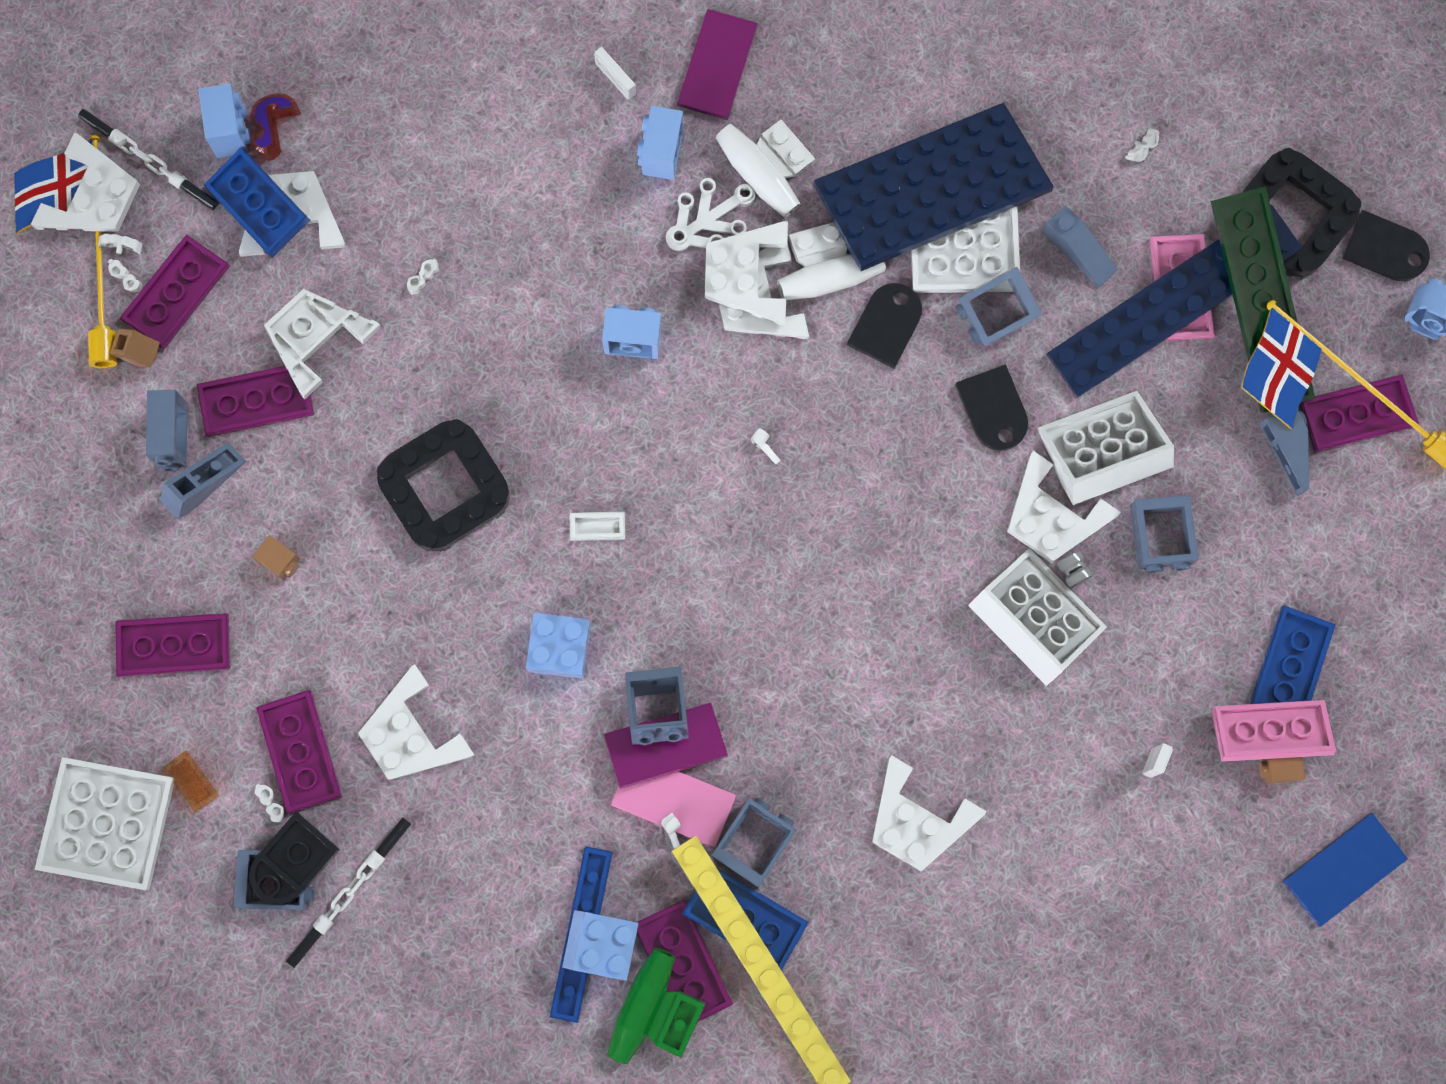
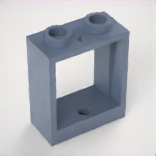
(1023, 295)
(166, 429)
(1163, 505)
(656, 682)
(781, 822)
(243, 888)

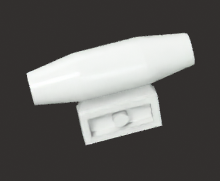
(768, 163)
(824, 263)

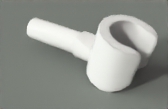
(760, 438)
(670, 825)

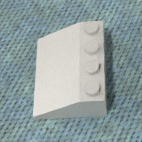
(1107, 447)
(1037, 617)

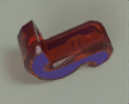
(264, 117)

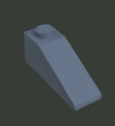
(1079, 245)
(1290, 448)
(200, 480)

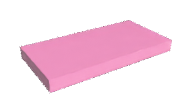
(1167, 254)
(1273, 730)
(695, 804)

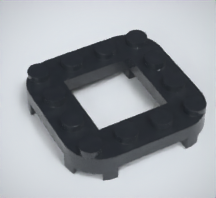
(1322, 187)
(461, 520)

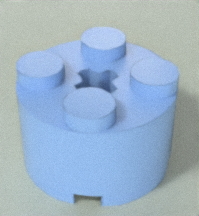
(1428, 309)

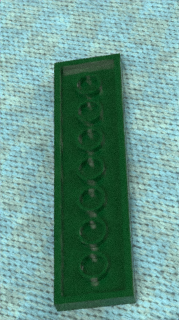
(1253, 264)

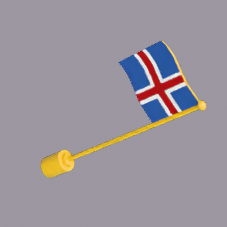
(55, 184)
(1286, 365)

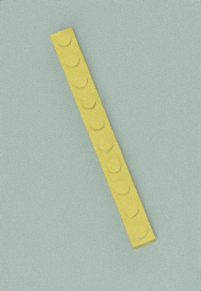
(759, 963)

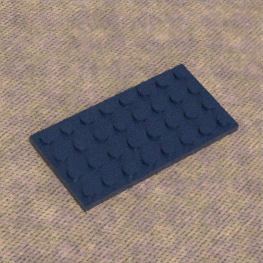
(932, 186)

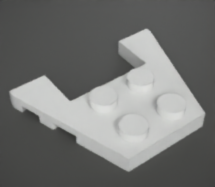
(308, 196)
(100, 198)
(733, 271)
(745, 322)
(305, 326)
(1045, 522)
(399, 740)
(911, 830)

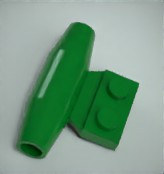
(654, 1012)

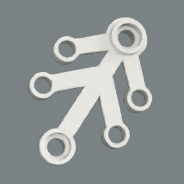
(707, 219)

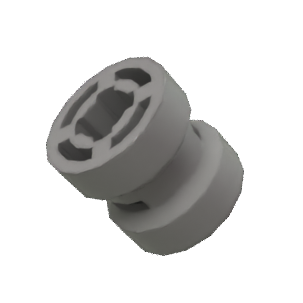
(1071, 564)

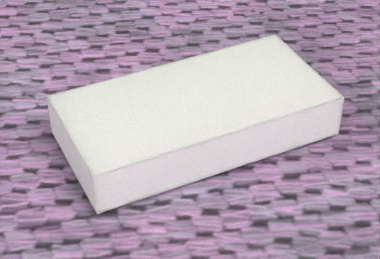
(615, 73)
(597, 526)
(1157, 760)

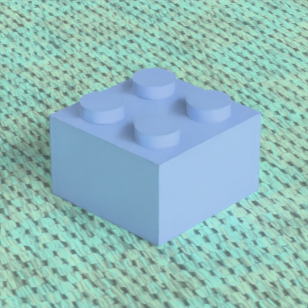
(224, 120)
(660, 142)
(632, 332)
(558, 645)
(600, 945)

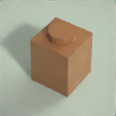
(134, 348)
(277, 558)
(1282, 770)

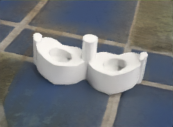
(1141, 149)
(120, 242)
(118, 271)
(427, 271)
(273, 809)

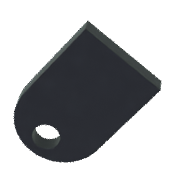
(1385, 248)
(886, 326)
(993, 406)
(292, 859)

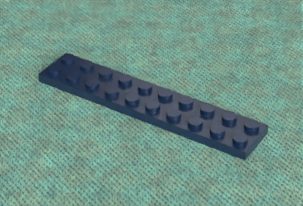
(1152, 316)

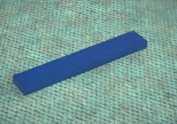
(589, 899)

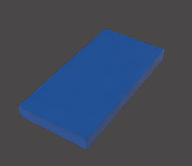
(257, 202)
(1293, 658)
(1345, 869)
(774, 924)

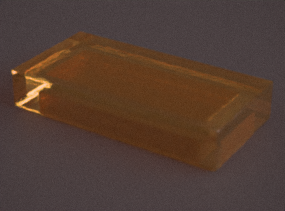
(191, 781)

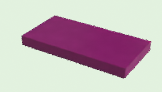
(717, 64)
(175, 291)
(251, 401)
(1357, 414)
(172, 645)
(299, 752)
(647, 762)
(693, 966)

